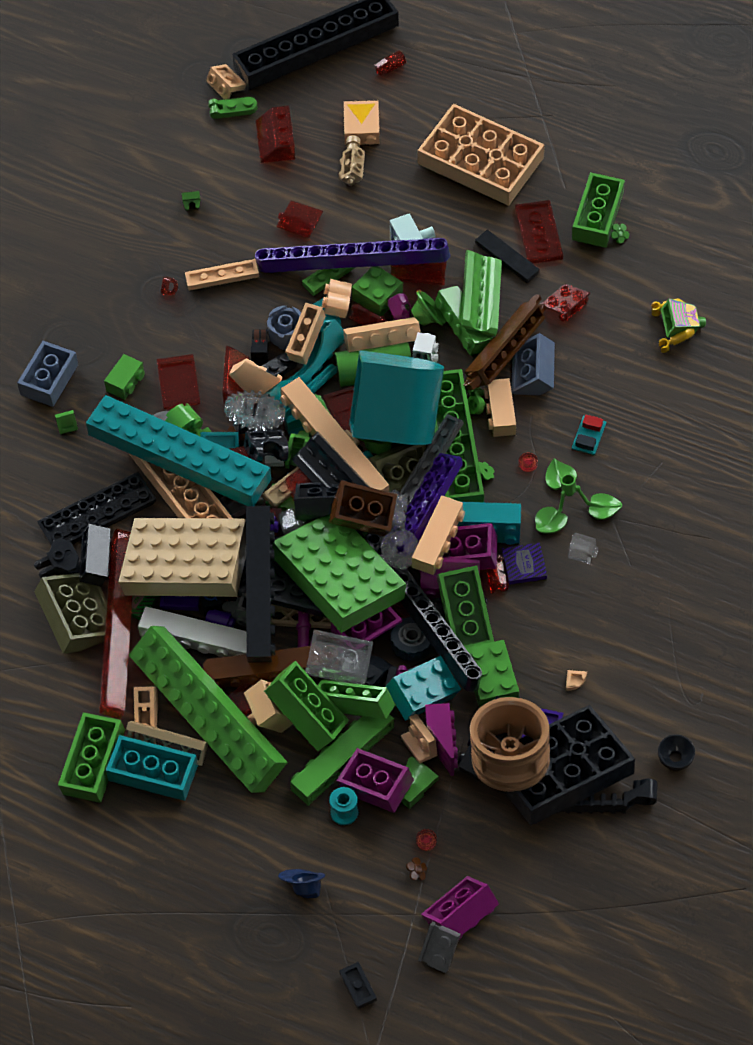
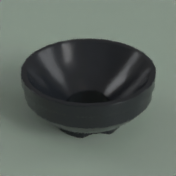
(676, 744)

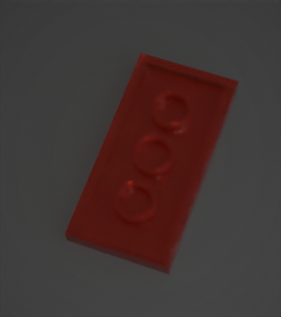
(539, 231)

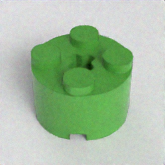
(185, 418)

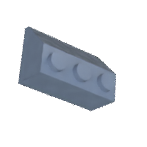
(533, 367)

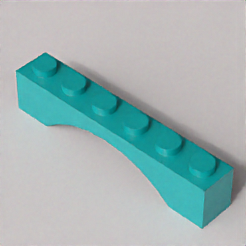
(329, 338)

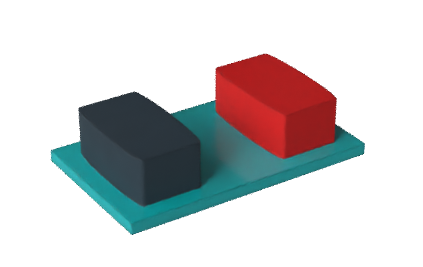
(589, 434)

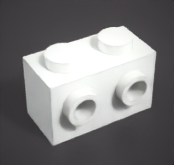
(426, 347)

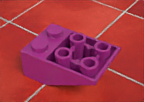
(441, 725)

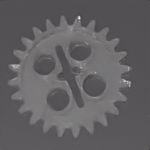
(241, 407)

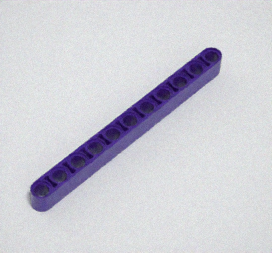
(352, 255)

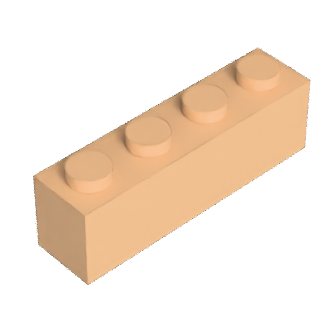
(381, 334)
(437, 535)

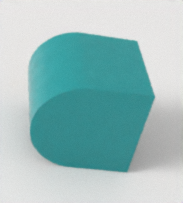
(395, 398)

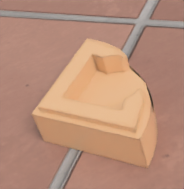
(575, 679)

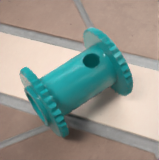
(343, 806)

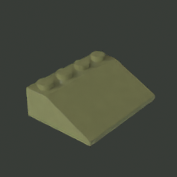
(73, 611)

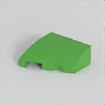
(423, 780)

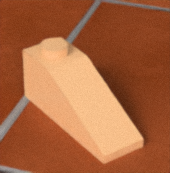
(146, 708)

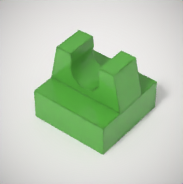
(191, 197)
(66, 422)

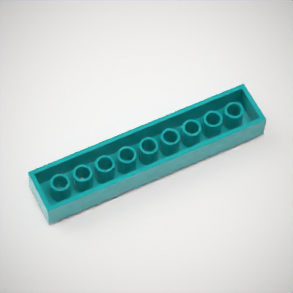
(179, 451)

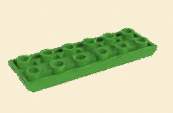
(481, 293)

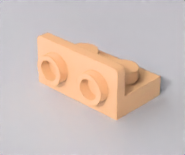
(224, 81)
(420, 740)

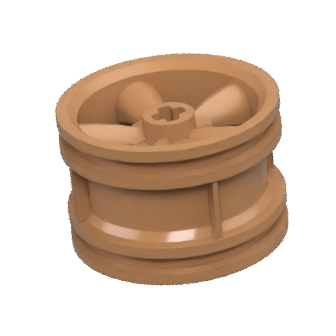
(513, 764)

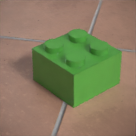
(375, 289)

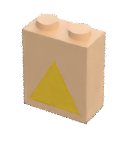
(362, 120)

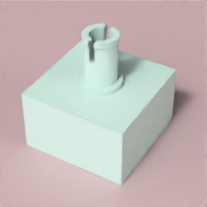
(405, 229)

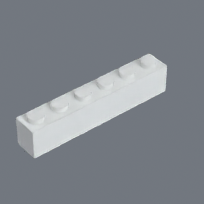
(196, 633)

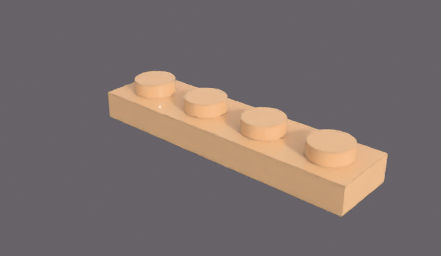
(222, 274)

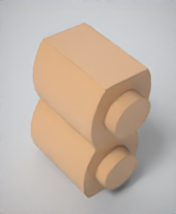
(337, 298)

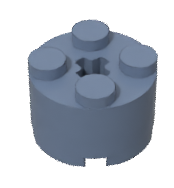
(282, 325)

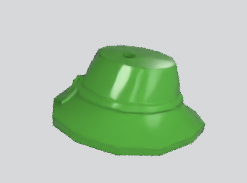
(426, 310)

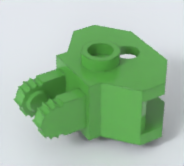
(295, 444)

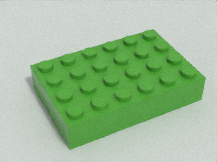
(339, 572)

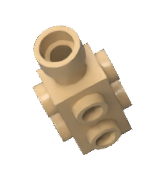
(352, 161)

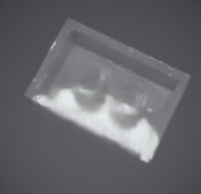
(338, 657)

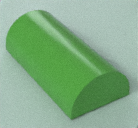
(347, 361)

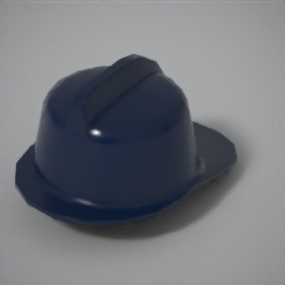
(303, 882)

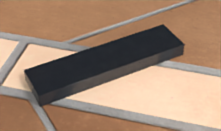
(510, 258)

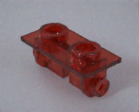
(364, 317)
(495, 578)

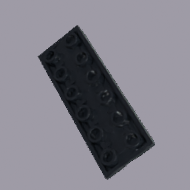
(325, 465)
(99, 509)

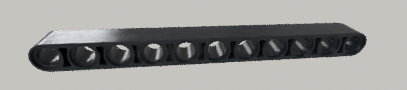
(435, 627)

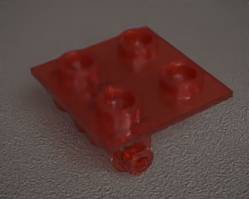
(299, 219)
(567, 301)

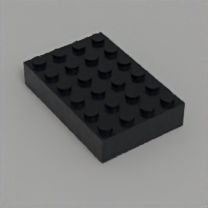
(582, 762)

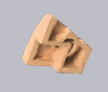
(253, 377)

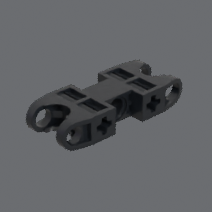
(263, 443)

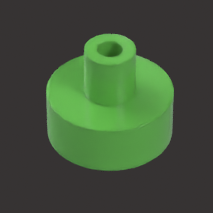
(476, 404)

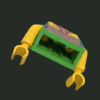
(679, 321)

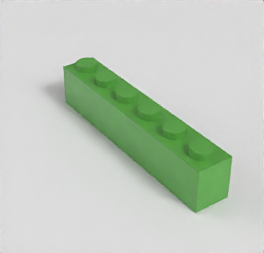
(332, 759)

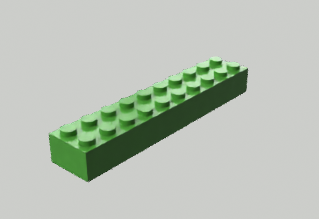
(208, 709)

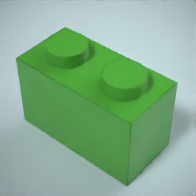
(124, 376)

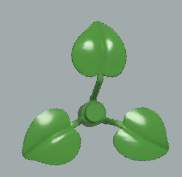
(563, 476)

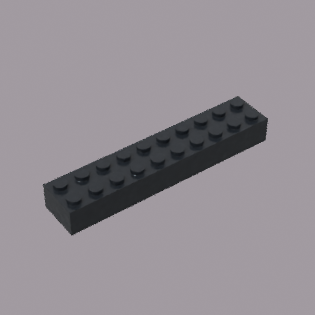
(314, 41)

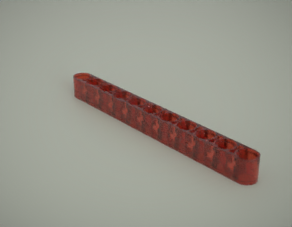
(116, 634)

